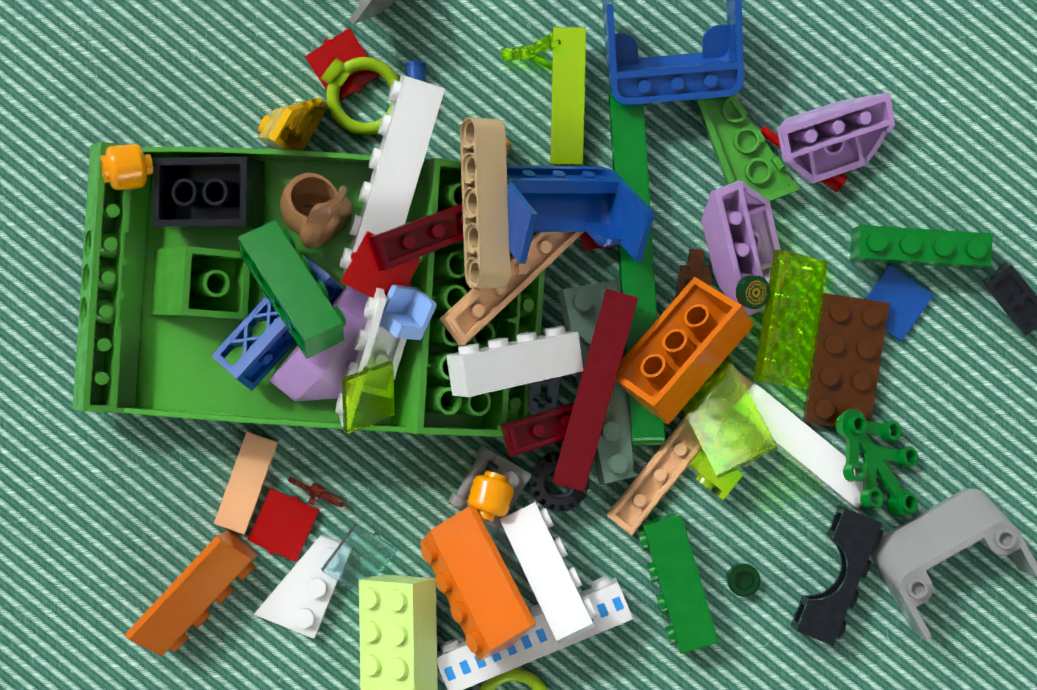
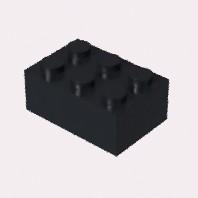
(208, 193)

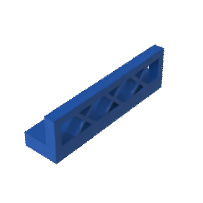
(264, 351)

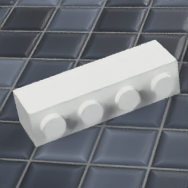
(514, 363)
(547, 572)

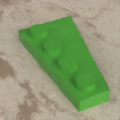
(743, 148)

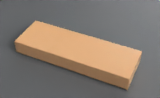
(246, 482)

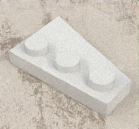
(304, 592)

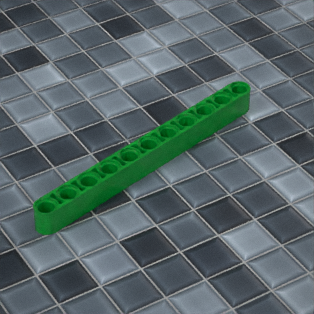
(636, 277)

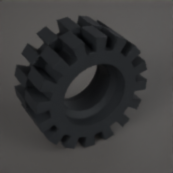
(542, 493)

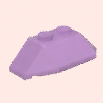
(835, 136)
(739, 236)
(323, 373)

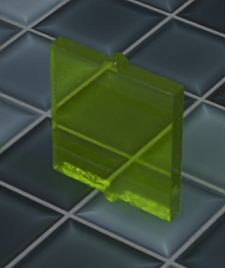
(368, 396)

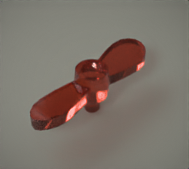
(317, 491)

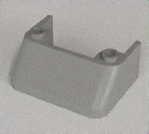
(936, 536)

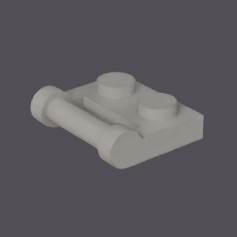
(516, 474)

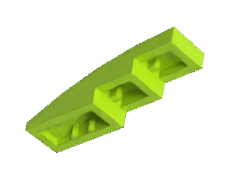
(568, 96)

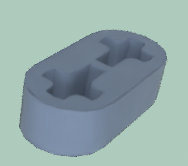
(552, 391)

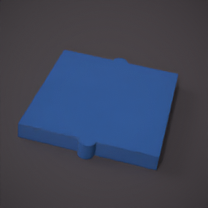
(905, 300)

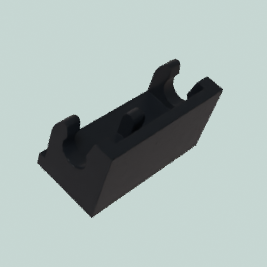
(1014, 297)

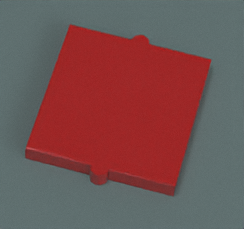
(344, 48)
(364, 273)
(283, 524)

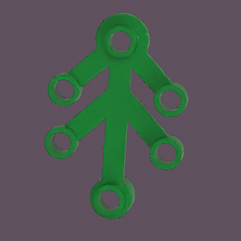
(855, 430)

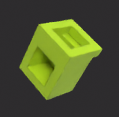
(708, 478)

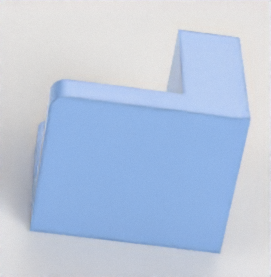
(407, 312)

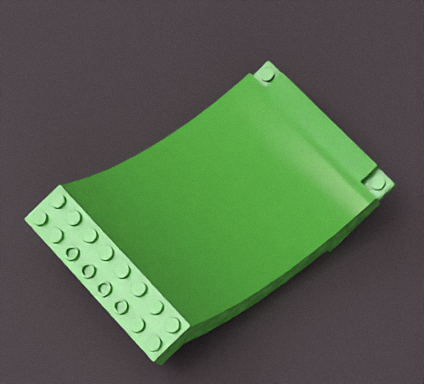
(170, 297)

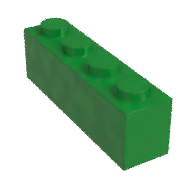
(921, 247)
(292, 289)
(679, 583)

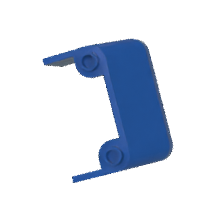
(676, 77)
(575, 201)

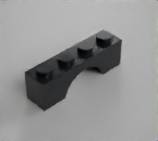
(824, 613)

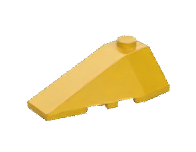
(292, 125)

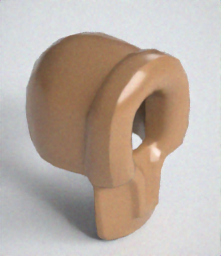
(314, 209)

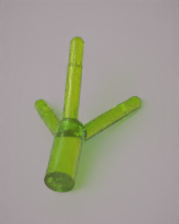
(527, 52)

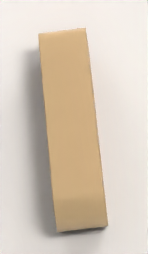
(485, 203)

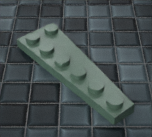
(580, 314)

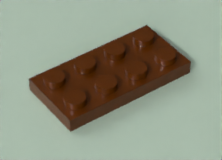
(845, 358)

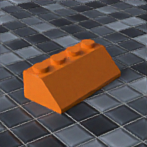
(682, 349)
(476, 583)
(193, 593)

